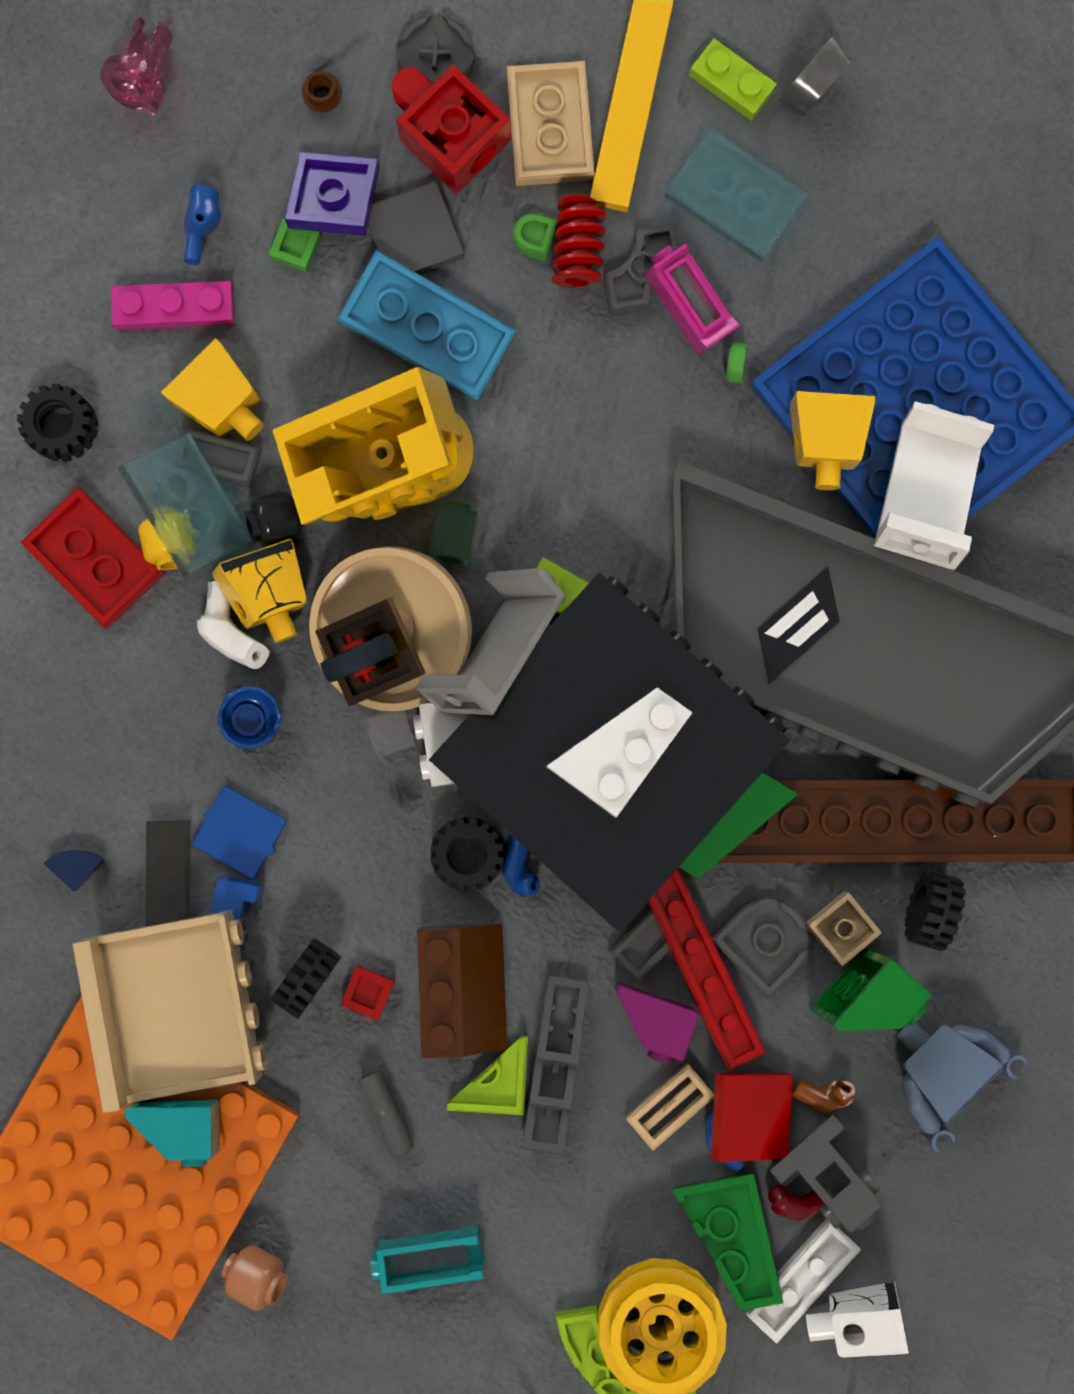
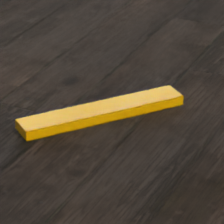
(631, 103)

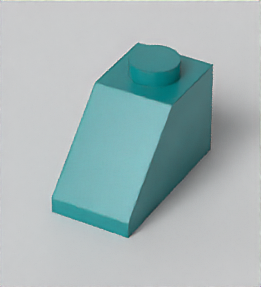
(179, 1128)

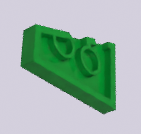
(751, 811)
(734, 1230)

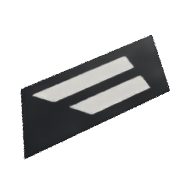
(798, 625)

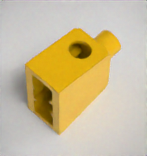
(216, 394)
(830, 433)

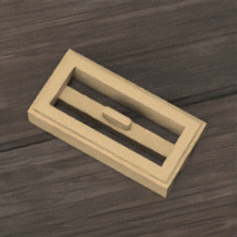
(658, 1094)

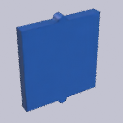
(239, 832)

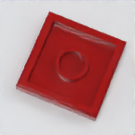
(751, 1116)

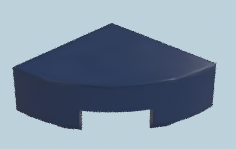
(74, 866)

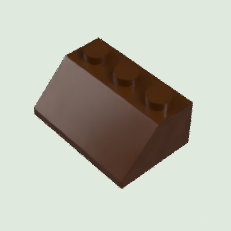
(461, 990)

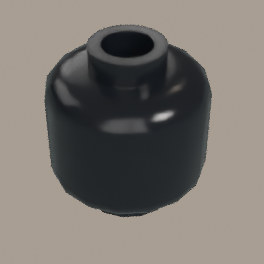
(273, 519)

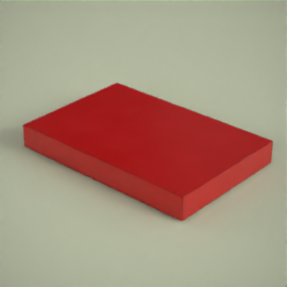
(92, 557)

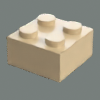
(843, 928)

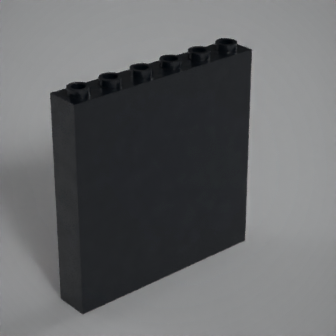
(576, 680)

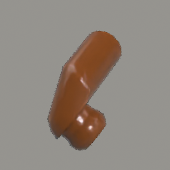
(827, 1097)

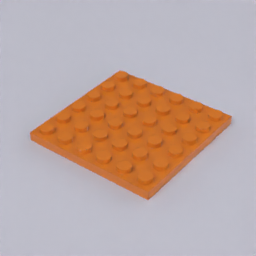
(107, 1206)

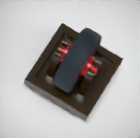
(369, 652)

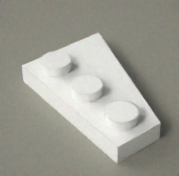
(623, 751)

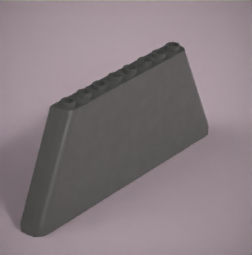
(915, 673)

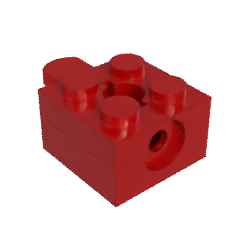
(449, 124)

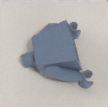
(950, 1073)

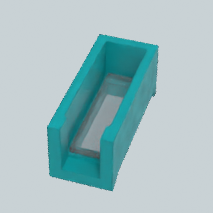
(428, 1260)

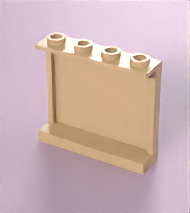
(169, 1009)

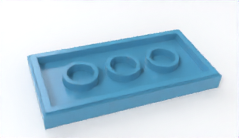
(426, 325)

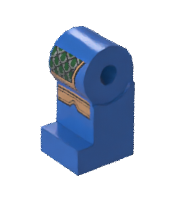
(235, 895)

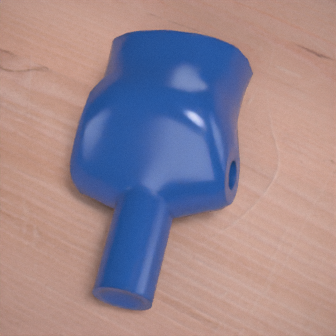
(200, 220)

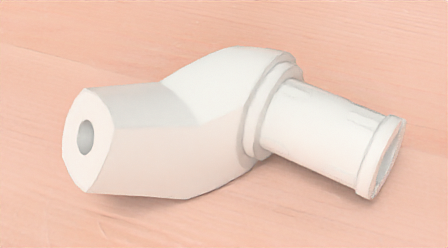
(225, 636)

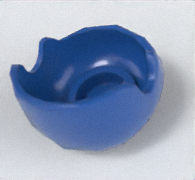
(249, 717)

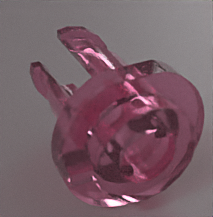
(135, 77)

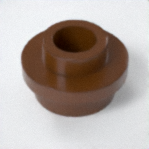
(321, 81)

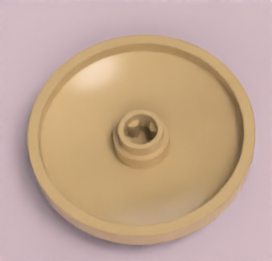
(426, 600)

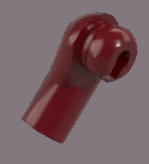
(793, 1206)

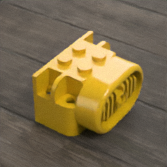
(377, 450)

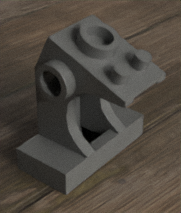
(855, 1204)

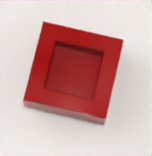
(367, 992)

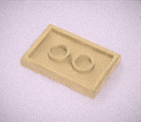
(550, 123)

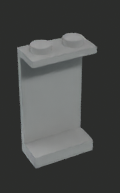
(503, 648)

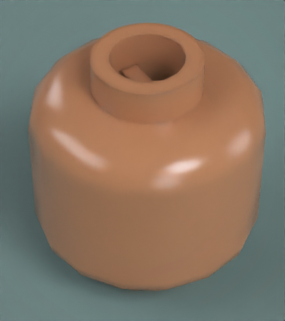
(254, 1278)

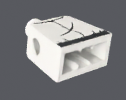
(862, 1322)

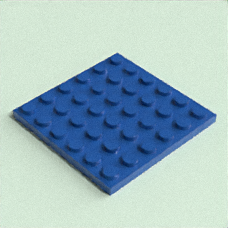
(932, 341)

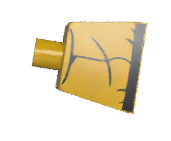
(264, 588)

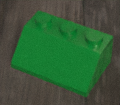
(872, 996)

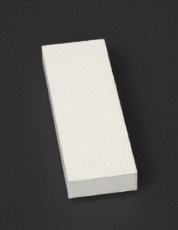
(806, 1278)

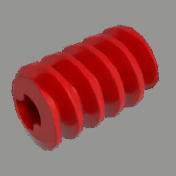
(577, 241)

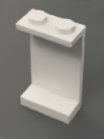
(932, 485)

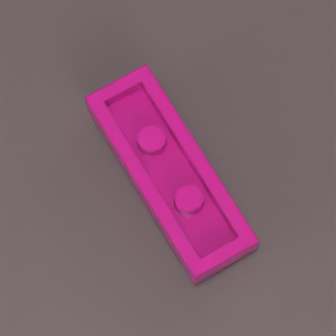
(173, 305)

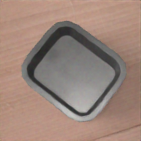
(816, 77)

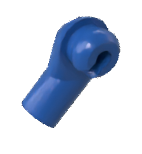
(517, 872)

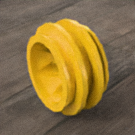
(656, 1289)

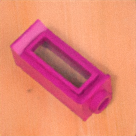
(689, 298)

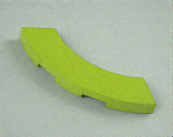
(581, 1342)

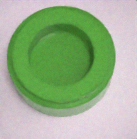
(736, 362)

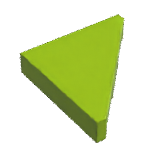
(498, 1086)

